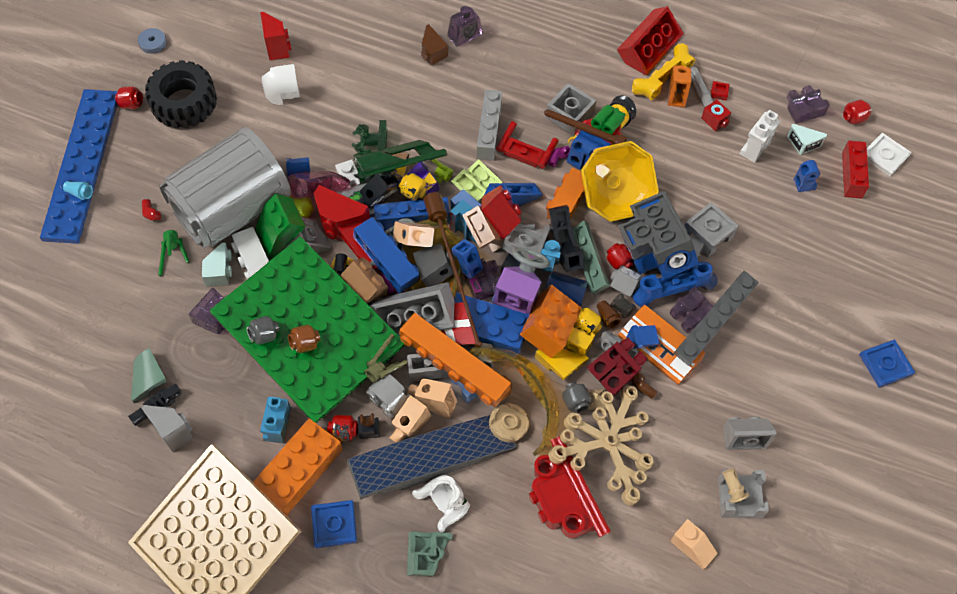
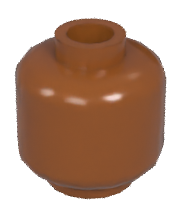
(303, 338)

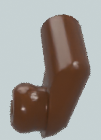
(638, 382)

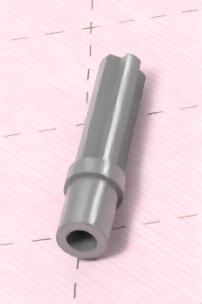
(703, 93)

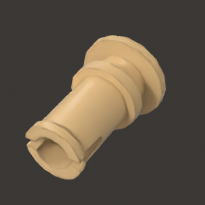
(734, 486)

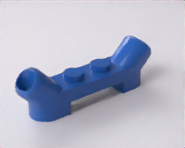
(654, 288)

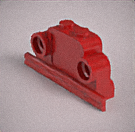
(565, 497)

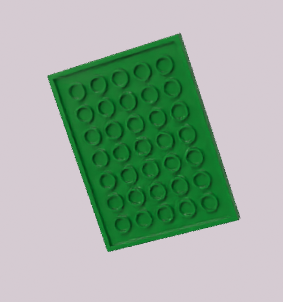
(301, 291)

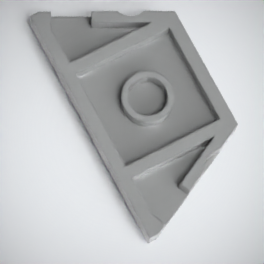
(526, 237)

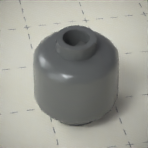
(262, 330)
(576, 397)

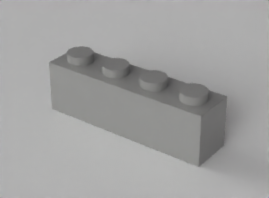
(489, 125)

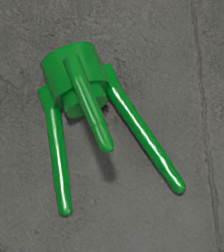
(170, 241)

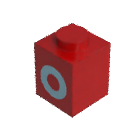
(716, 115)

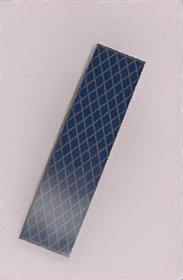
(425, 457)

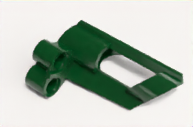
(381, 161)

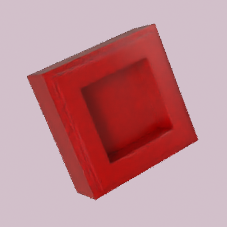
(719, 90)

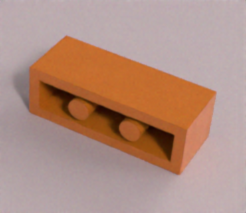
(569, 193)

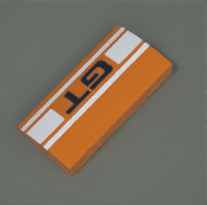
(669, 340)

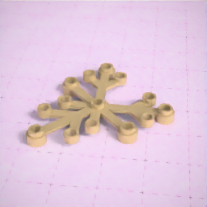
(622, 473)

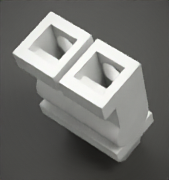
(760, 136)

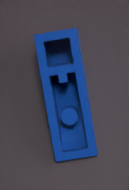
(520, 192)

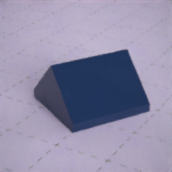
(570, 286)

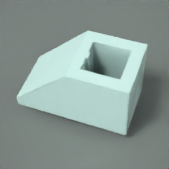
(216, 266)

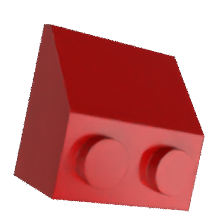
(275, 37)
(501, 211)

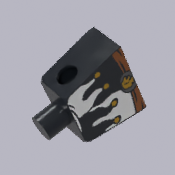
(379, 188)

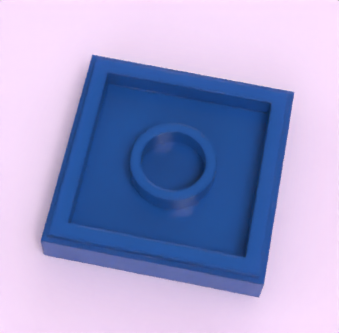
(886, 363)
(333, 524)

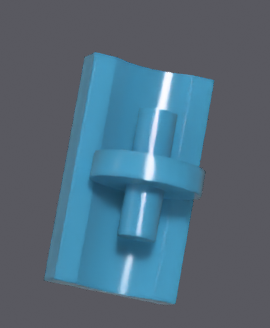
(552, 253)

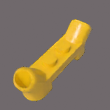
(652, 86)

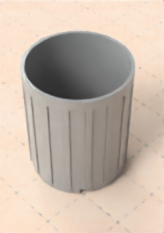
(224, 187)

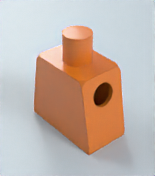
(679, 79)

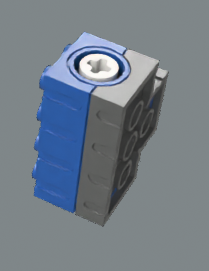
(658, 237)

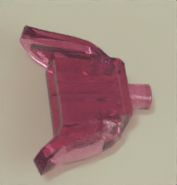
(305, 183)

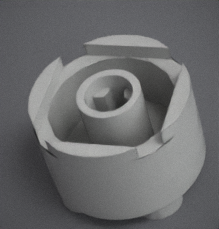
(388, 394)

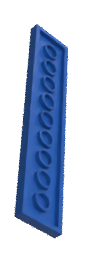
(80, 164)

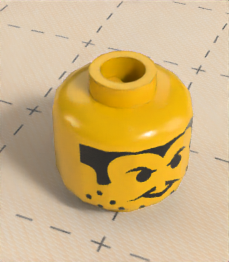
(413, 187)
(588, 321)

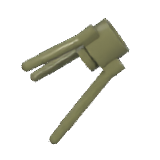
(378, 370)

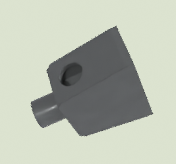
(434, 264)

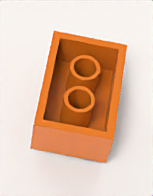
(551, 321)

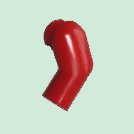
(148, 212)

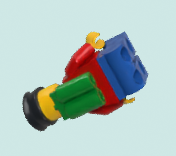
(608, 119)

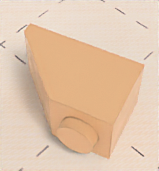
(694, 544)

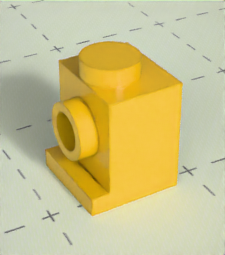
(579, 341)

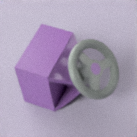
(519, 285)

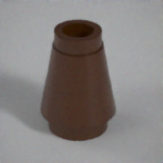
(609, 316)

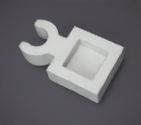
(349, 171)

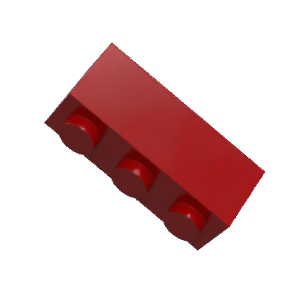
(855, 169)

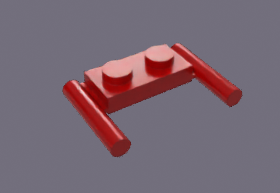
(523, 151)

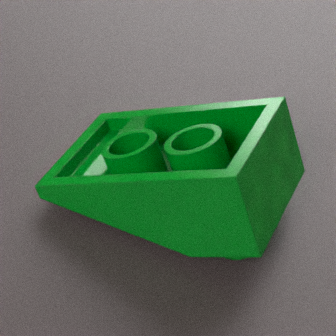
(278, 224)

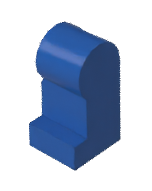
(806, 176)
(468, 258)

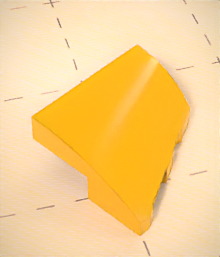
(562, 363)

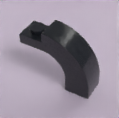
(561, 231)

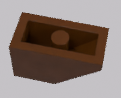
(433, 46)

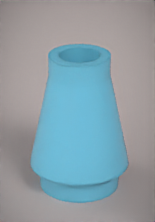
(79, 189)

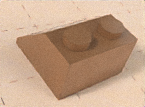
(365, 280)

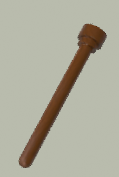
(586, 128)

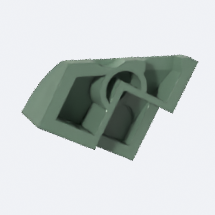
(146, 375)

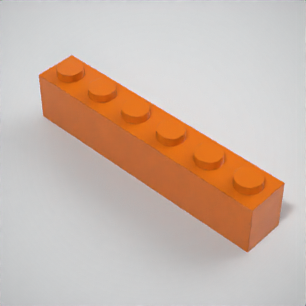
(454, 360)

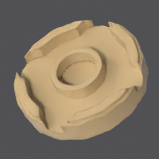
(509, 422)

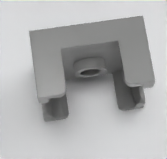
(711, 228)
(750, 507)

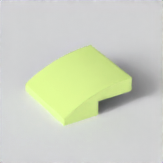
(475, 180)

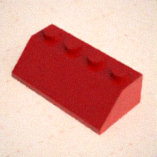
(650, 40)

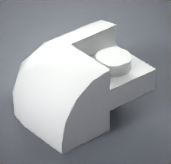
(280, 84)

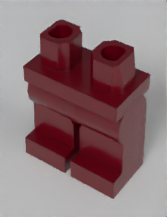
(623, 364)

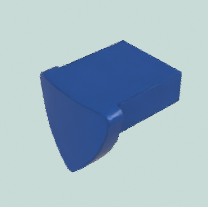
(297, 165)
(643, 336)

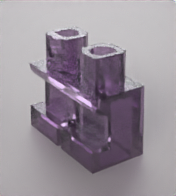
(806, 105)
(691, 308)

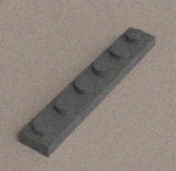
(716, 318)

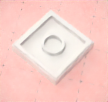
(886, 154)

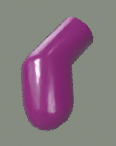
(558, 153)

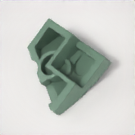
(425, 552)

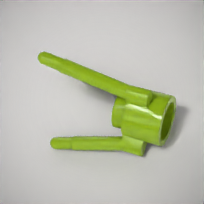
(442, 171)

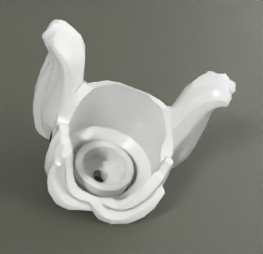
(447, 497)

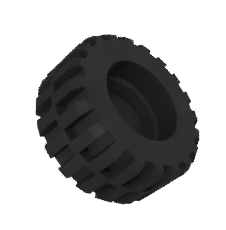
(177, 77)

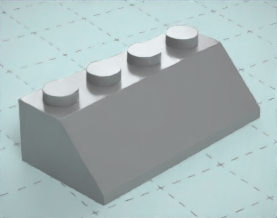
(431, 303)

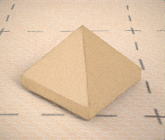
(595, 402)

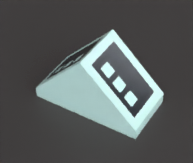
(805, 139)

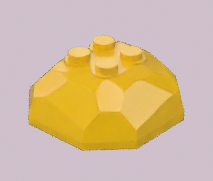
(618, 178)

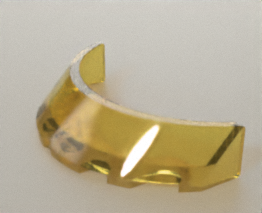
(537, 382)

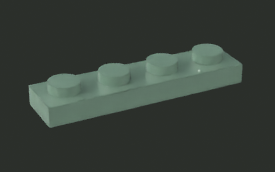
(594, 269)

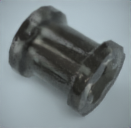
(623, 306)

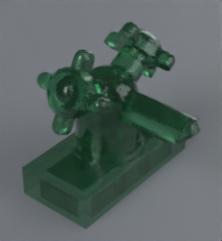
(371, 139)

